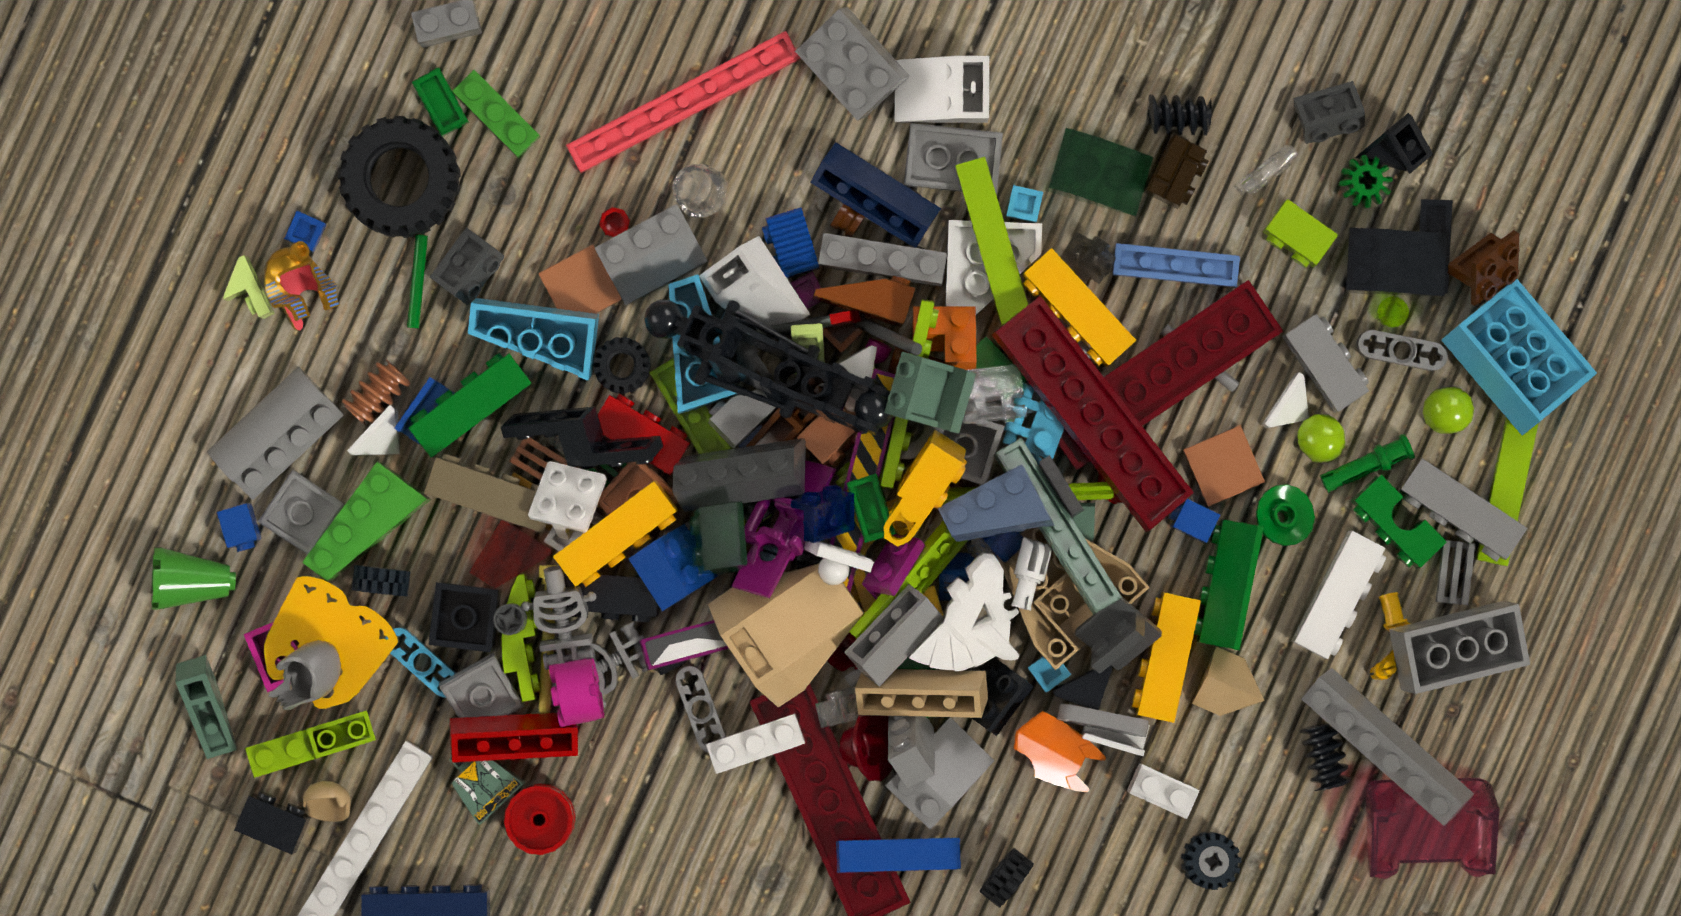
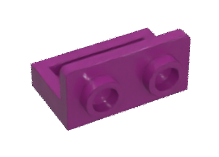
(892, 567)

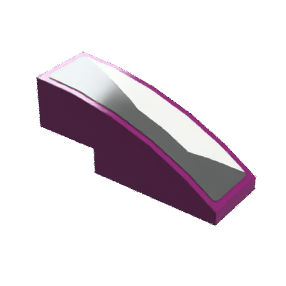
(682, 645)

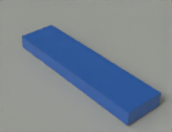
(898, 855)

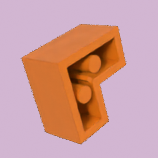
(953, 334)

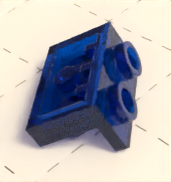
(826, 513)

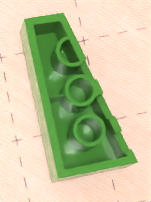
(366, 519)

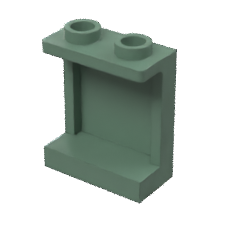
(930, 392)

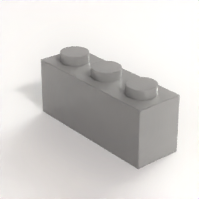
(1326, 362)
(894, 635)
(911, 748)

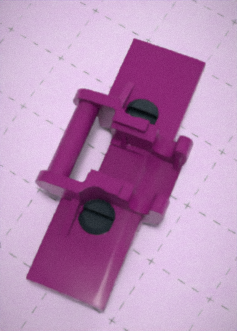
(776, 546)

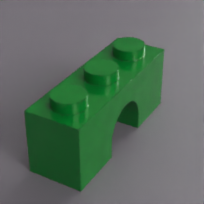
(1376, 504)

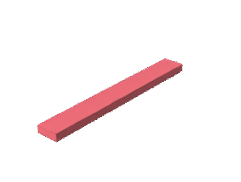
(683, 102)

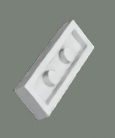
(755, 743)

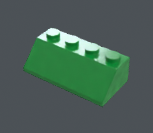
(1229, 583)

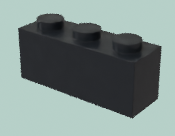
(619, 596)

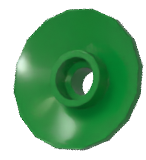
(1297, 512)

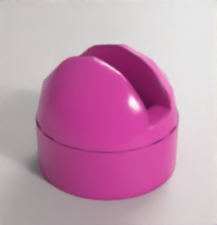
(882, 350)

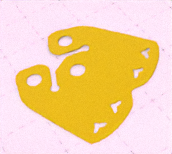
(311, 618)

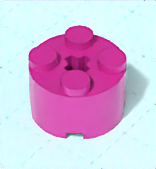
(576, 692)

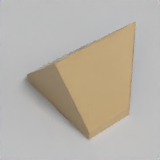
(1227, 684)

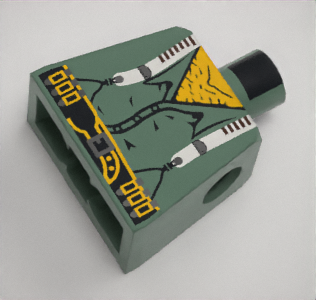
(485, 786)

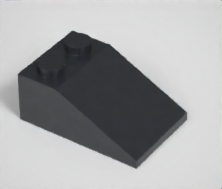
(1396, 262)

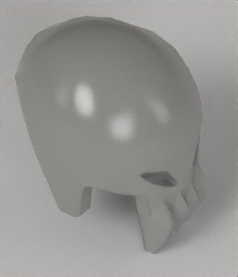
(312, 674)

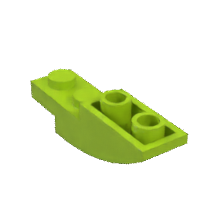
(515, 650)
(310, 744)

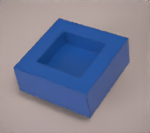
(305, 229)

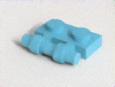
(1045, 429)

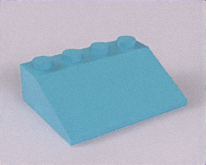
(1519, 356)

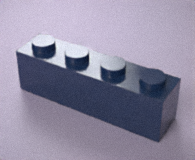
(875, 195)
(438, 902)

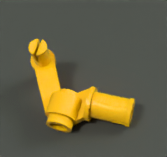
(1393, 618)

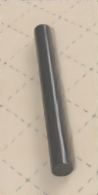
(890, 336)

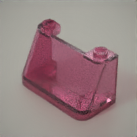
(1406, 833)

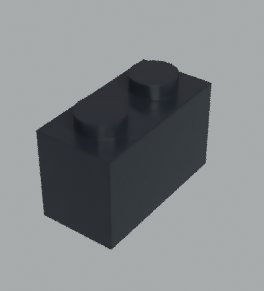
(272, 822)

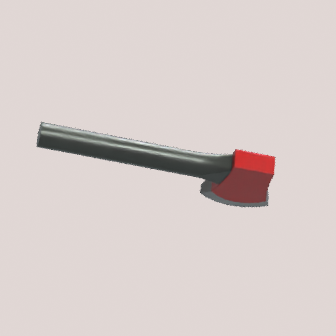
(833, 320)

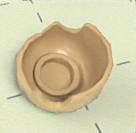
(327, 801)

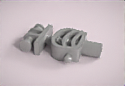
(558, 597)
(610, 661)

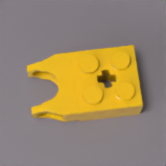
(925, 485)

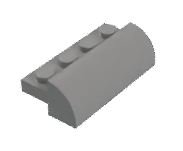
(275, 433)

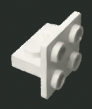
(567, 498)

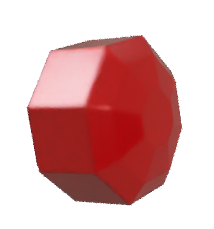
(614, 222)

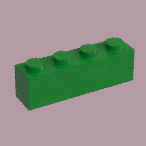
(469, 405)

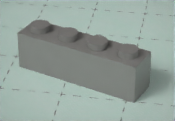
(882, 259)
(1462, 509)

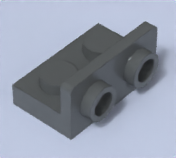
(1330, 112)
(467, 266)

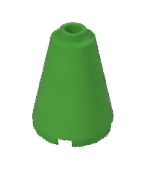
(187, 579)

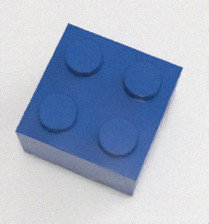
(669, 568)

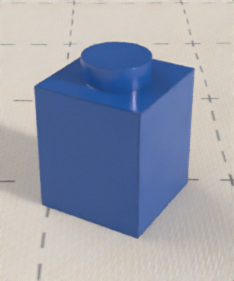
(1194, 520)
(239, 527)

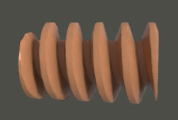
(376, 392)

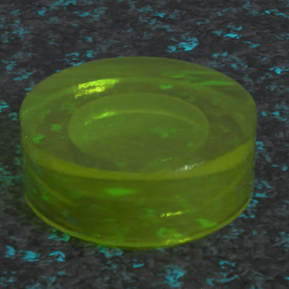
(1392, 312)

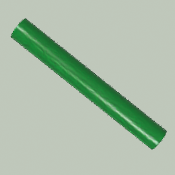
(417, 281)

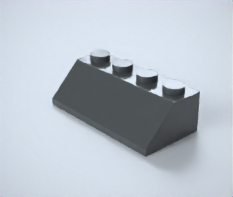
(740, 475)

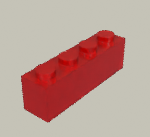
(511, 737)

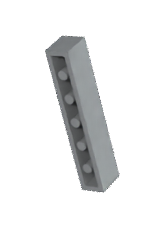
(1387, 746)

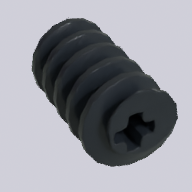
(1179, 114)
(1325, 756)

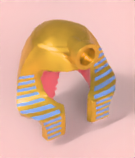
(291, 273)

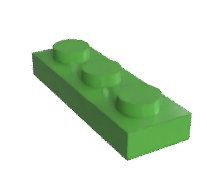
(496, 113)

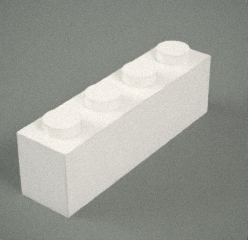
(1338, 595)

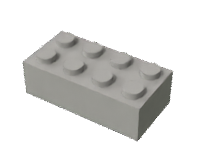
(1459, 647)

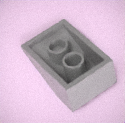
(957, 767)

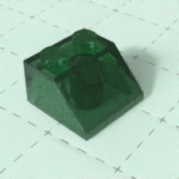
(719, 538)

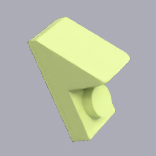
(246, 281)

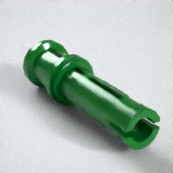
(1381, 458)

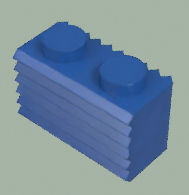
(791, 242)

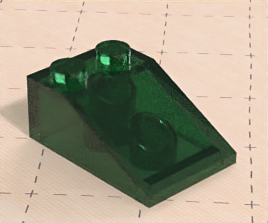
(1099, 172)

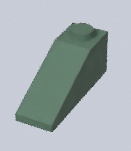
(205, 706)

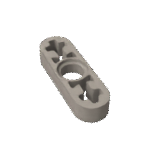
(1426, 346)
(699, 684)
(1103, 720)

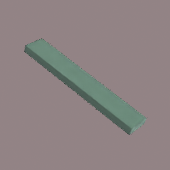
(1065, 536)

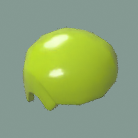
(1448, 410)
(1321, 438)

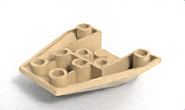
(1059, 605)
(788, 636)

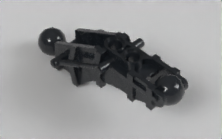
(696, 339)

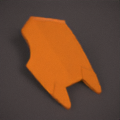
(1055, 750)

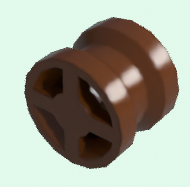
(847, 220)

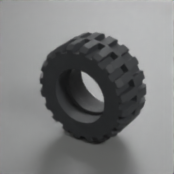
(373, 143)

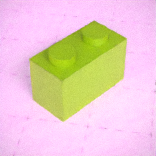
(1299, 234)

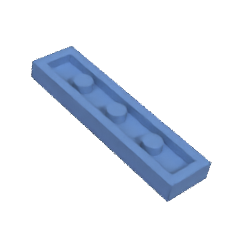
(1176, 265)

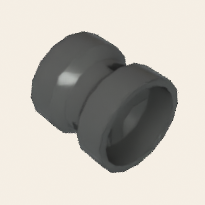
(506, 621)

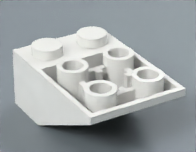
(944, 90)
(756, 283)

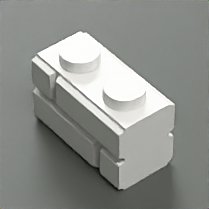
(1163, 790)

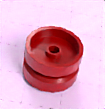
(558, 814)

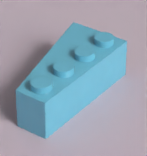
(542, 333)
(691, 396)

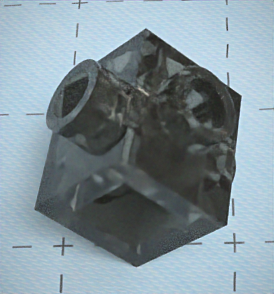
(1088, 258)

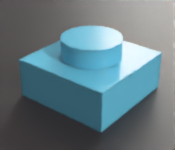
(1024, 204)
(1047, 675)

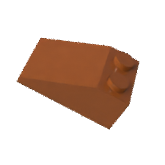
(877, 299)

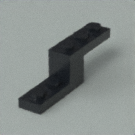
(582, 437)

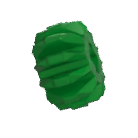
(1372, 173)

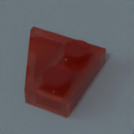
(508, 555)

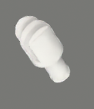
(1030, 571)

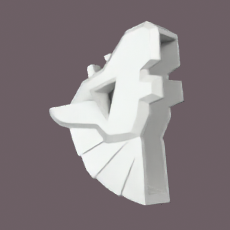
(960, 638)

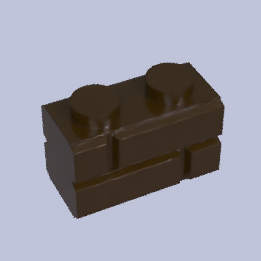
(1176, 172)

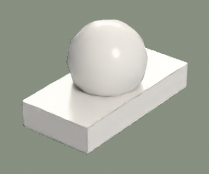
(836, 561)

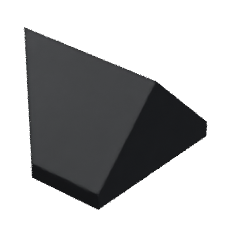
(1400, 146)

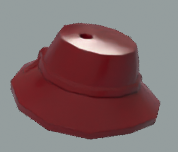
(867, 746)

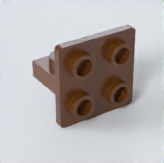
(1488, 266)

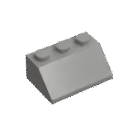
(651, 254)

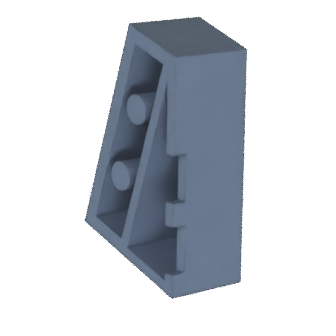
(996, 508)

